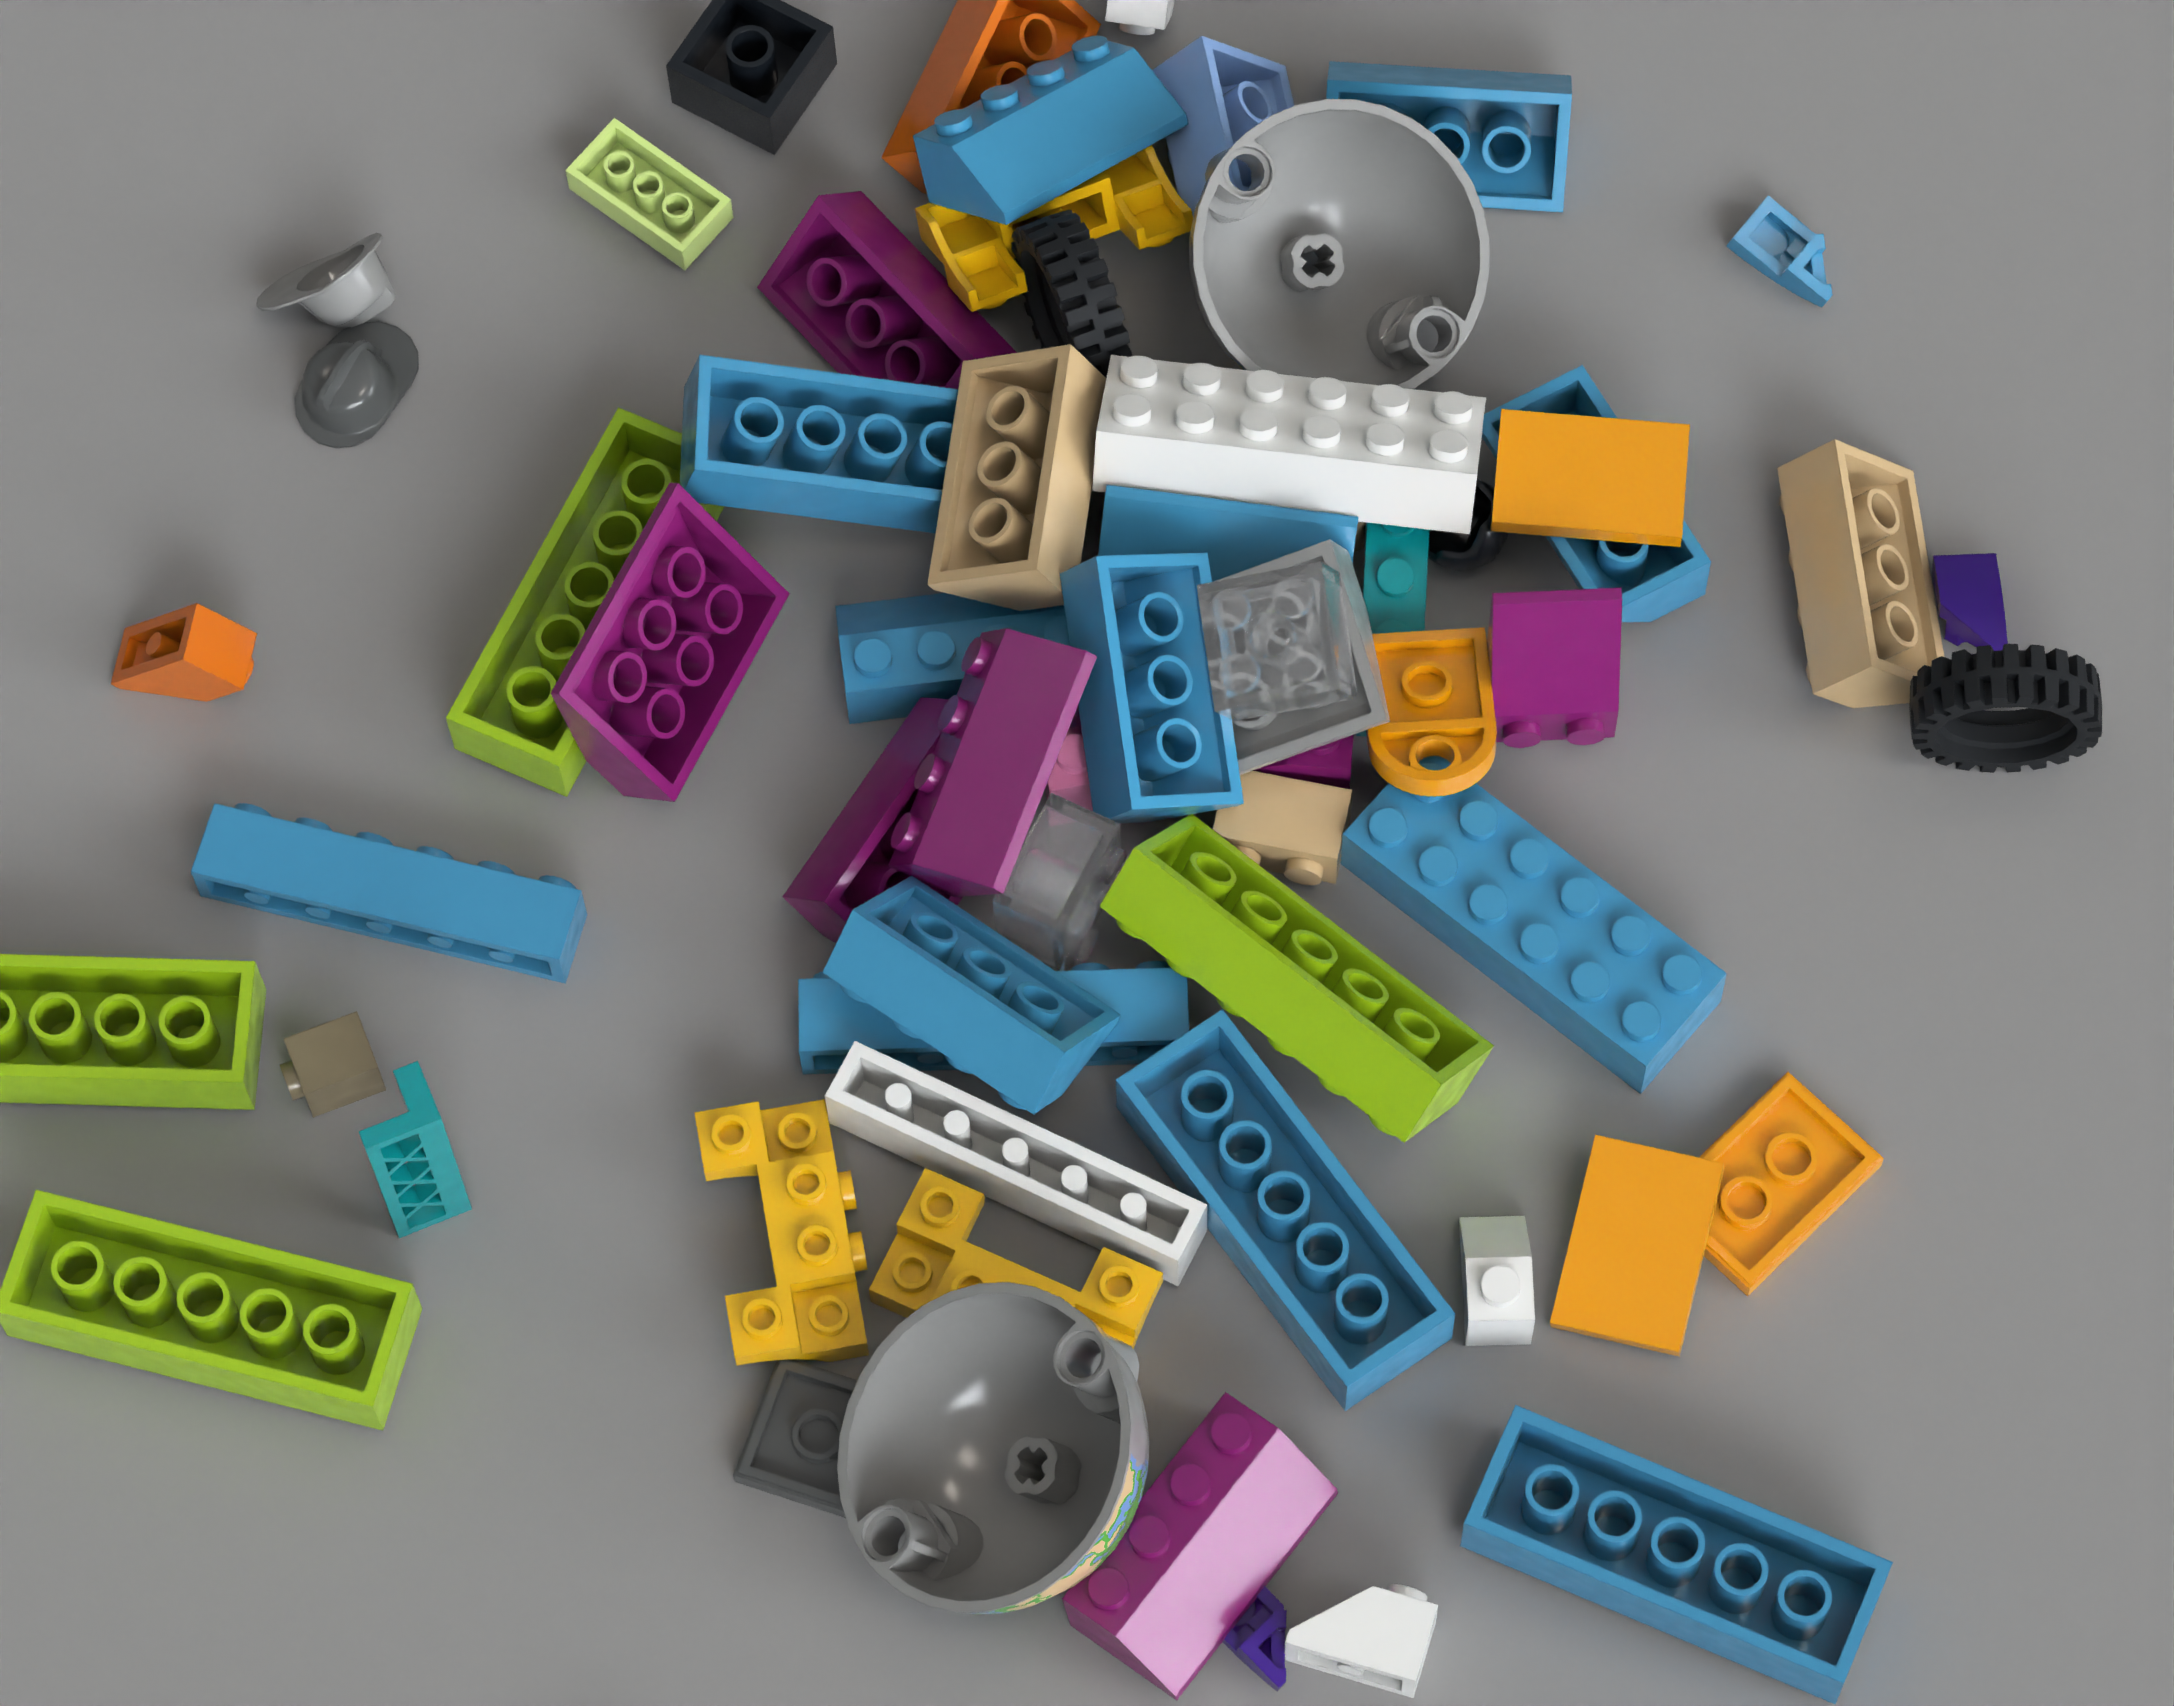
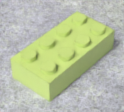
(649, 194)

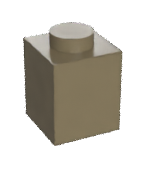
(332, 1065)

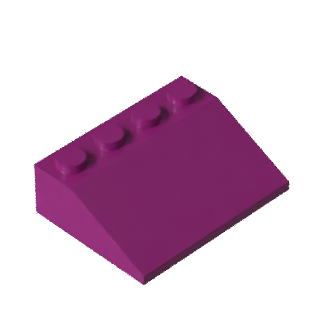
(666, 650)

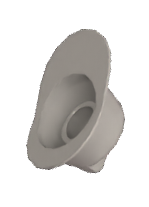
(338, 288)

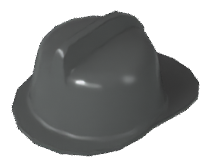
(355, 383)

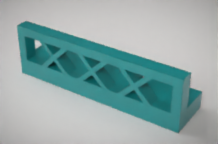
(431, 1165)

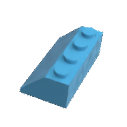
(1498, 124)
(1046, 131)
(1230, 531)
(1651, 576)
(917, 645)
(1149, 699)
(969, 993)

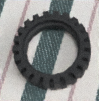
(1070, 289)
(2058, 718)

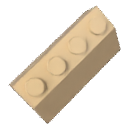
(1017, 477)
(1859, 574)

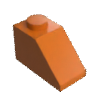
(185, 655)

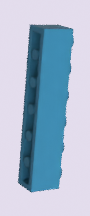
(390, 891)
(1147, 997)

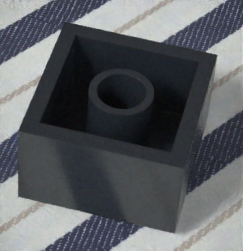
(752, 68)

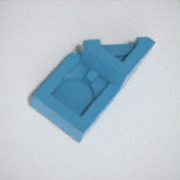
(1784, 251)

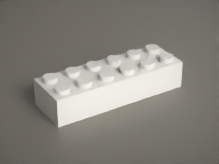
(1291, 442)

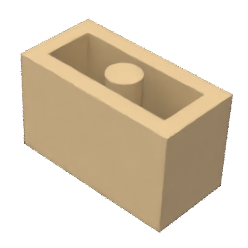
(1289, 826)

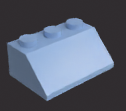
(1223, 98)

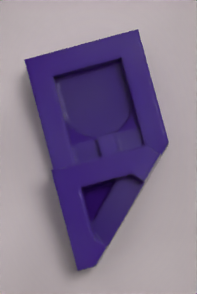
(1970, 599)
(1260, 1639)

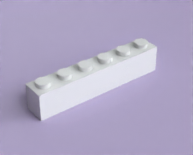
(1015, 1162)

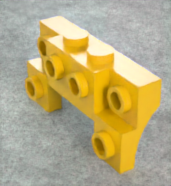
(1125, 197)
(814, 1258)
(935, 1258)

